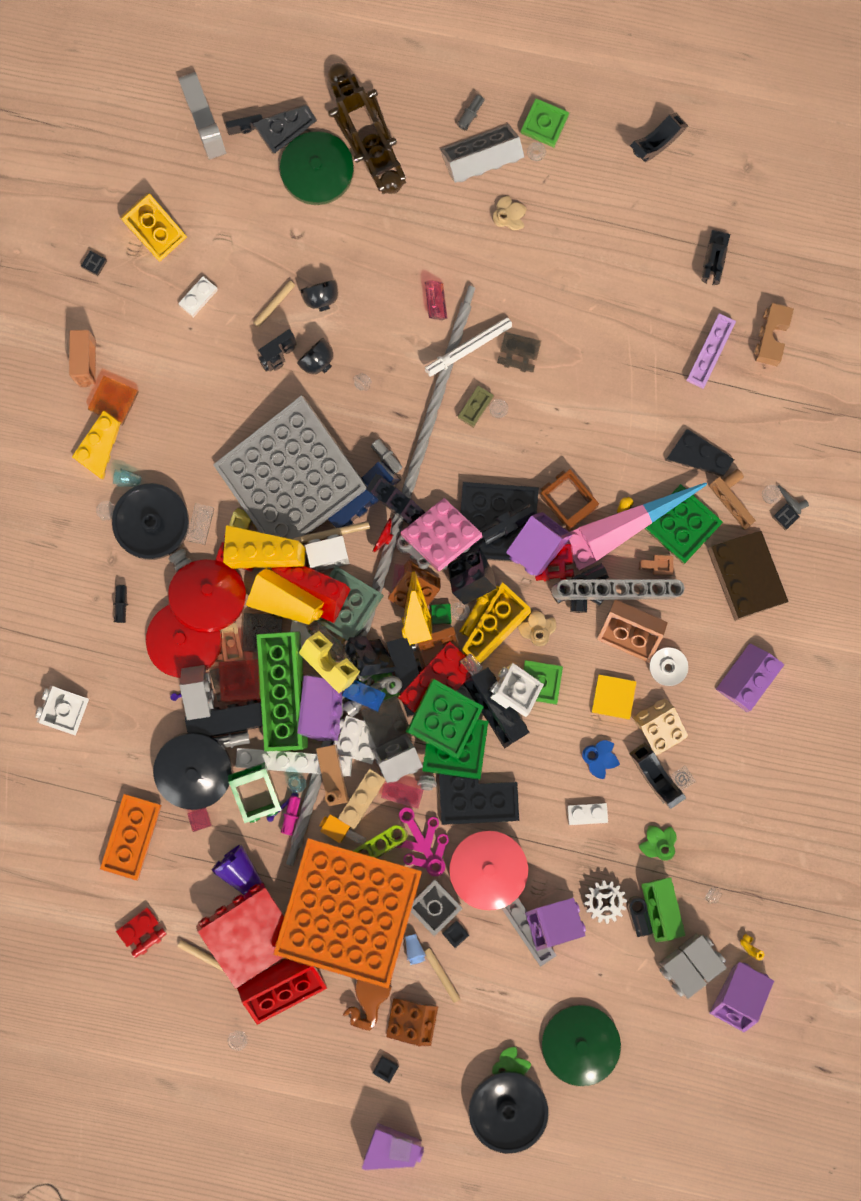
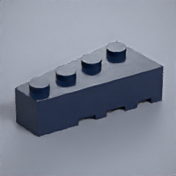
(361, 503)

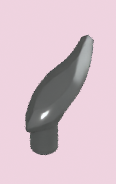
(793, 503)

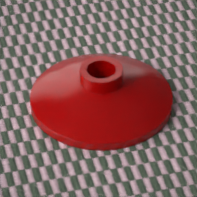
(385, 537)

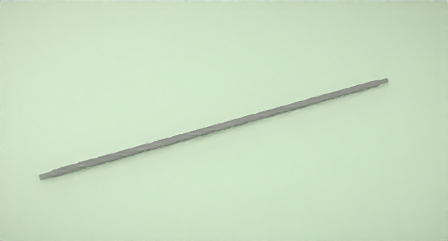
(388, 551)

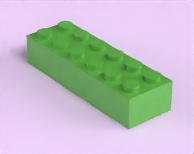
(281, 690)

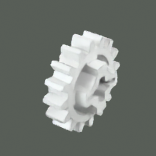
(611, 894)

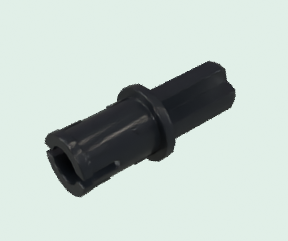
(120, 604)

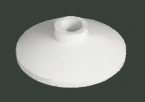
(678, 664)

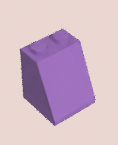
(538, 543)
(555, 924)
(742, 997)
(379, 1149)

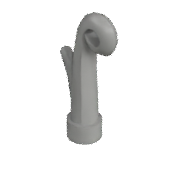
(353, 708)

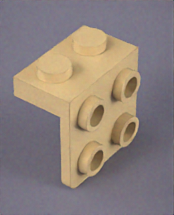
(661, 726)

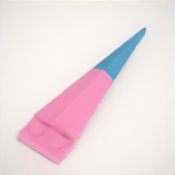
(603, 536)

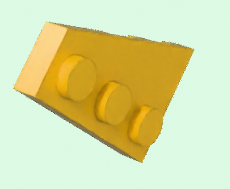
(97, 445)

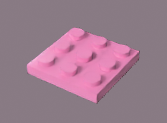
(441, 534)

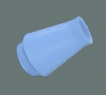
(414, 950)

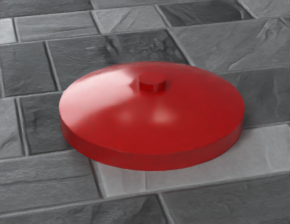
(206, 595)
(177, 646)

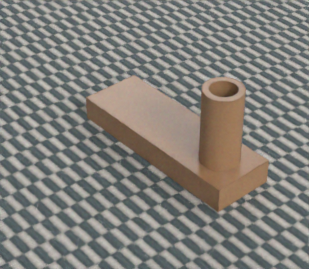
(731, 502)
(332, 775)

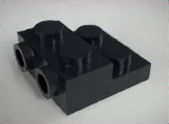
(272, 355)
(369, 656)

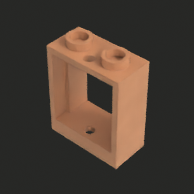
(82, 357)

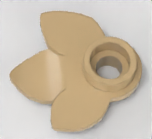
(511, 212)
(537, 625)

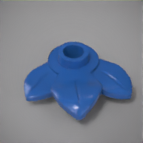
(603, 758)

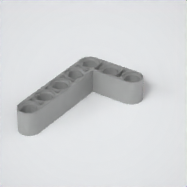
(202, 115)

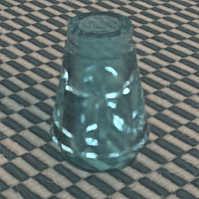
(125, 478)
(301, 786)

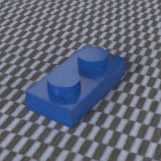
(364, 695)

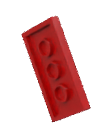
(444, 668)

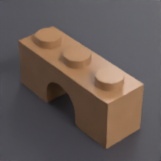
(776, 318)

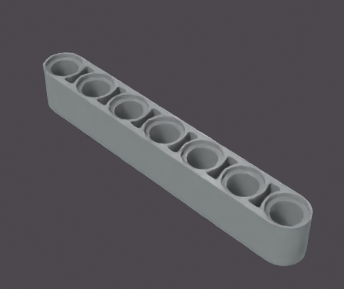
(610, 593)

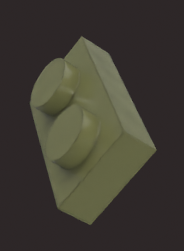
(475, 406)

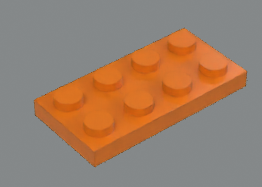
(130, 837)

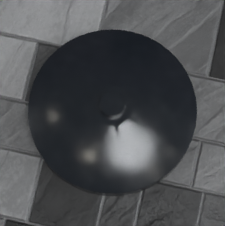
(150, 521)
(192, 770)
(508, 1112)

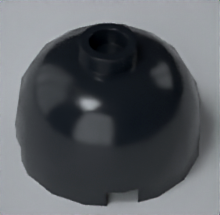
(320, 295)
(317, 358)

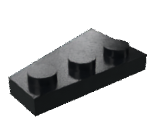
(284, 126)
(699, 454)

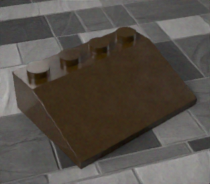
(747, 575)

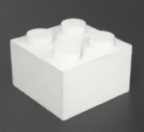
(327, 553)

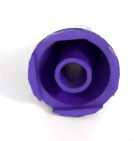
(237, 870)

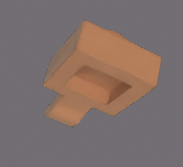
(661, 565)

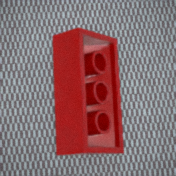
(321, 586)
(280, 989)

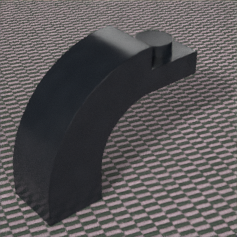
(660, 138)
(656, 776)

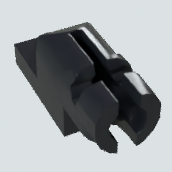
(715, 256)

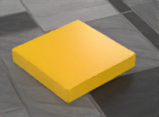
(614, 697)

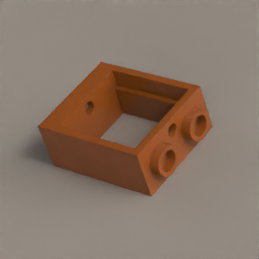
(581, 514)

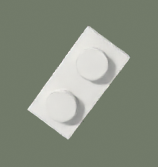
(198, 296)
(587, 814)

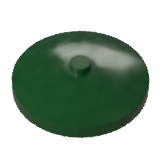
(316, 168)
(581, 1045)

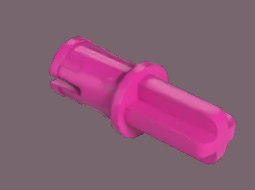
(290, 816)

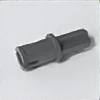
(470, 113)

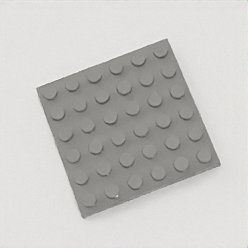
(290, 473)

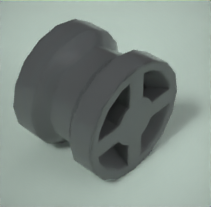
(179, 559)

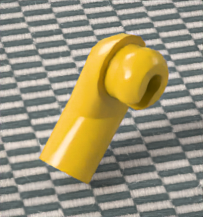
(624, 504)
(750, 949)

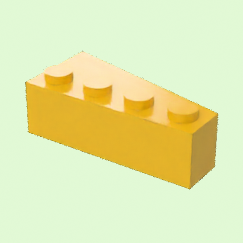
(260, 550)
(497, 623)

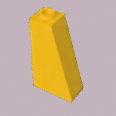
(283, 598)

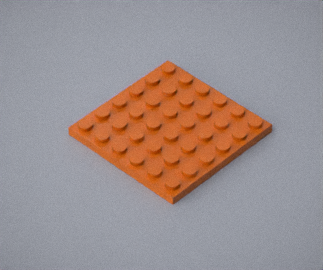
(348, 913)

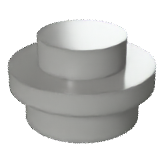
(427, 782)

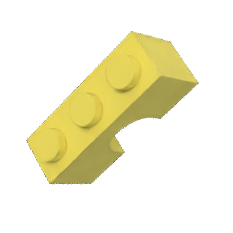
(317, 653)

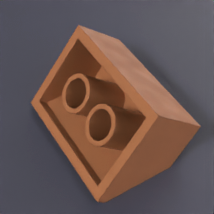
(632, 631)

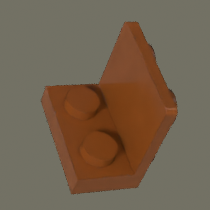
(428, 581)
(432, 647)
(412, 1022)

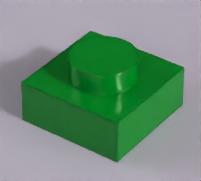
(441, 614)

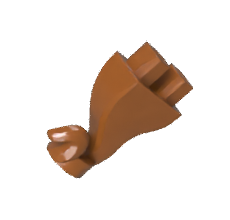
(370, 998)

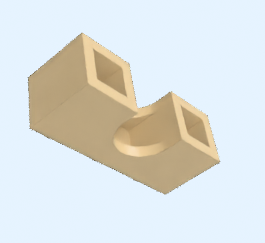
(362, 799)

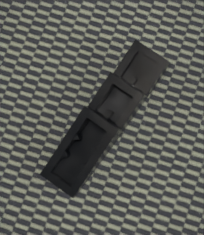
(394, 499)

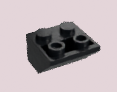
(471, 577)

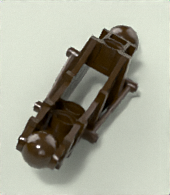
(375, 149)

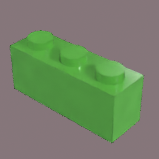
(663, 909)

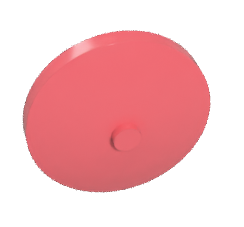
(488, 870)

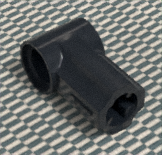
(640, 918)

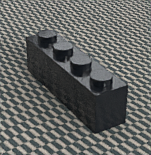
(405, 663)
(228, 720)
(502, 720)

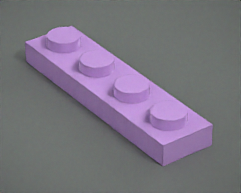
(711, 351)

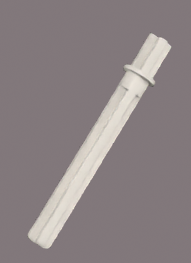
(467, 347)

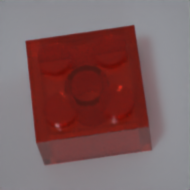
(239, 680)

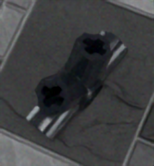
(595, 573)

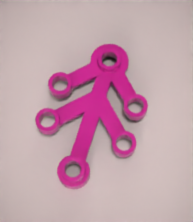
(423, 845)

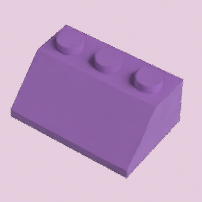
(750, 677)
(319, 710)

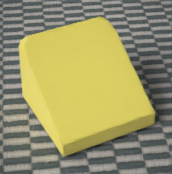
(240, 519)

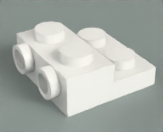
(516, 689)
(61, 710)
(355, 740)

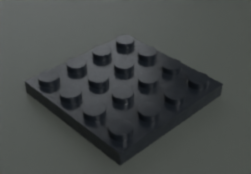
(485, 503)

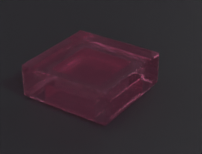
(199, 819)

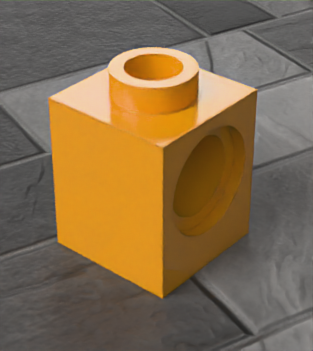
(334, 828)

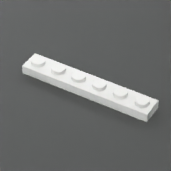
(286, 761)

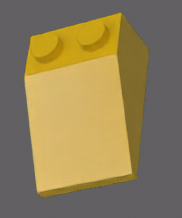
(153, 227)
(416, 618)

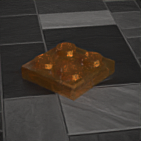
(113, 398)

